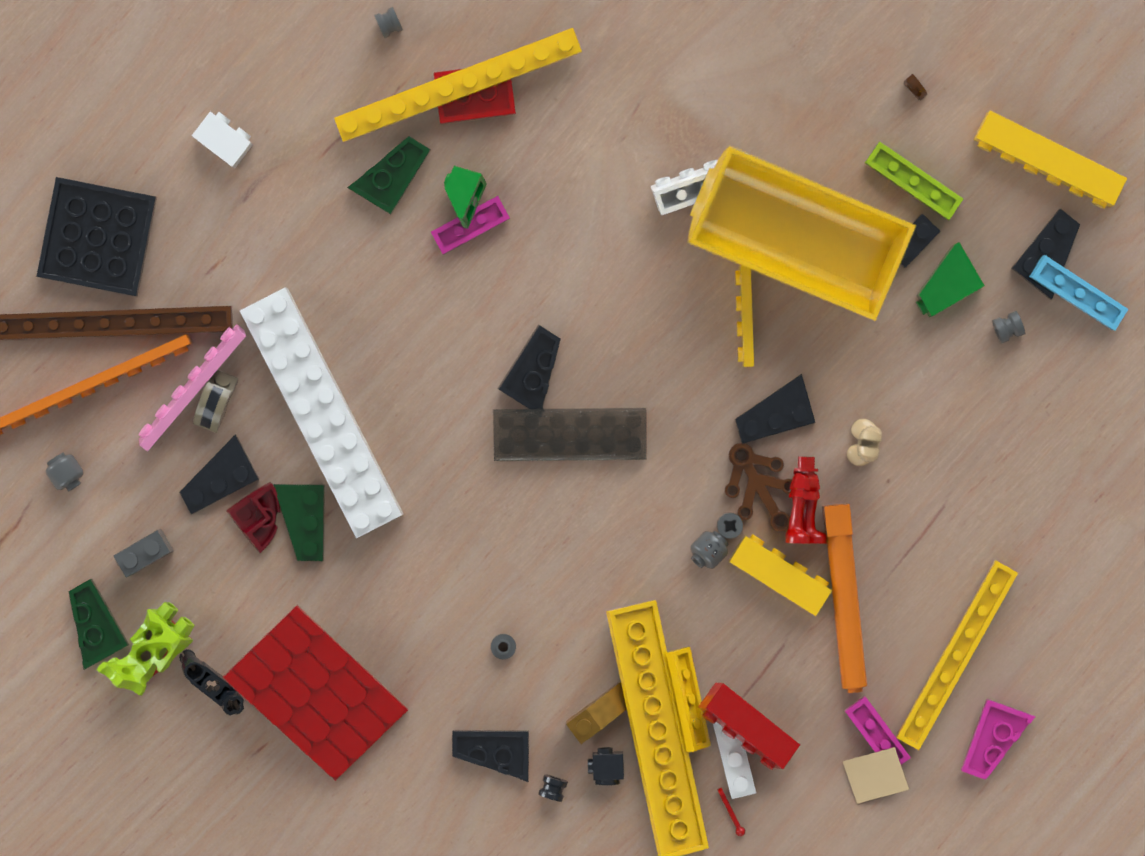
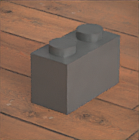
(143, 553)

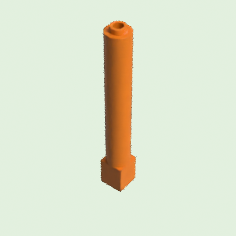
(845, 596)

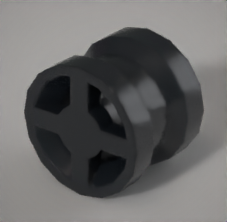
(553, 788)

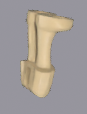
(868, 442)

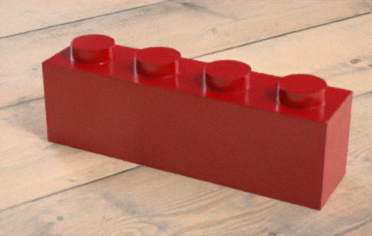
(749, 726)

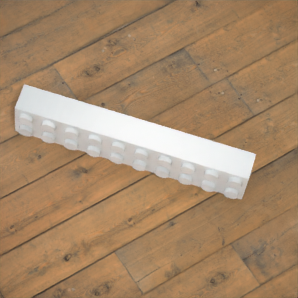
(321, 412)

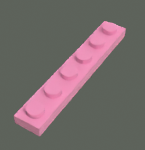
(197, 379)

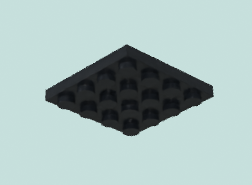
(96, 236)

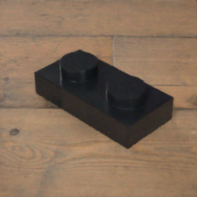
(923, 234)

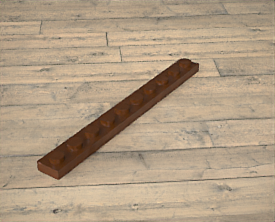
(115, 322)

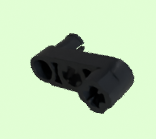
(199, 673)

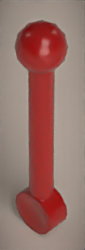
(740, 831)

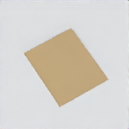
(875, 775)

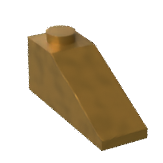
(597, 714)

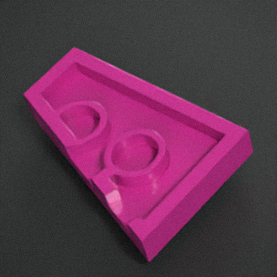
(994, 735)

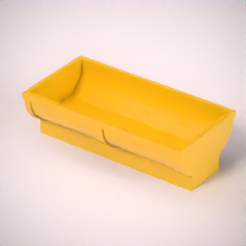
(799, 232)

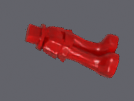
(805, 495)

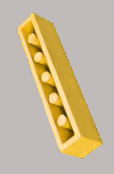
(1049, 159)

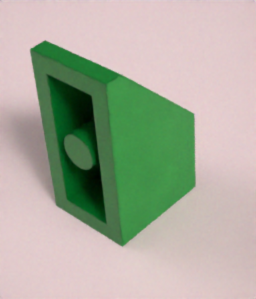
(464, 191)

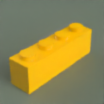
(780, 575)

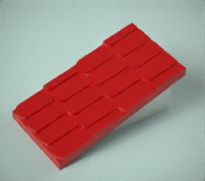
(315, 692)

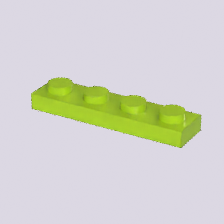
(914, 180)

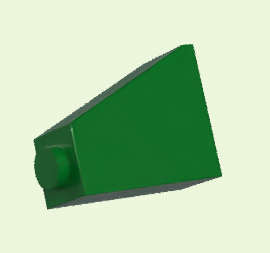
(949, 282)

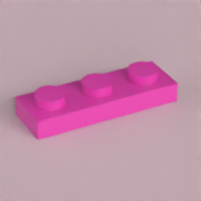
(485, 218)
(874, 728)

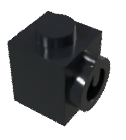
(606, 766)

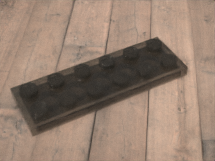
(570, 434)

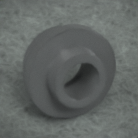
(511, 646)

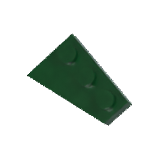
(392, 175)
(304, 518)
(95, 625)

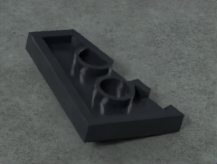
(531, 371)

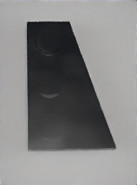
(1054, 242)
(779, 412)
(220, 477)
(494, 749)

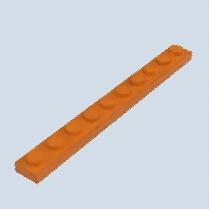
(87, 387)

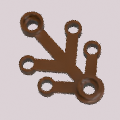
(757, 482)

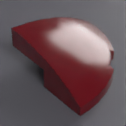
(257, 516)

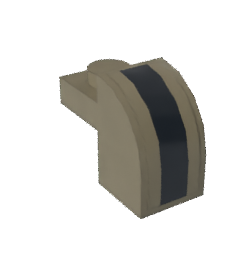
(214, 401)

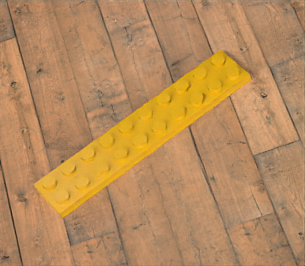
(657, 729)

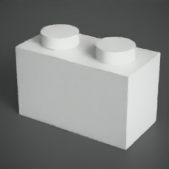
(223, 139)

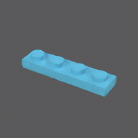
(1078, 292)

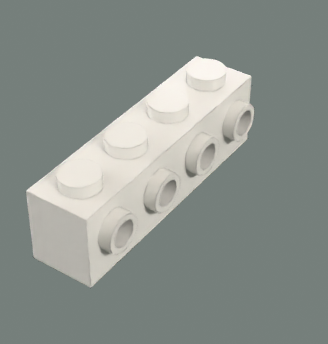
(681, 190)

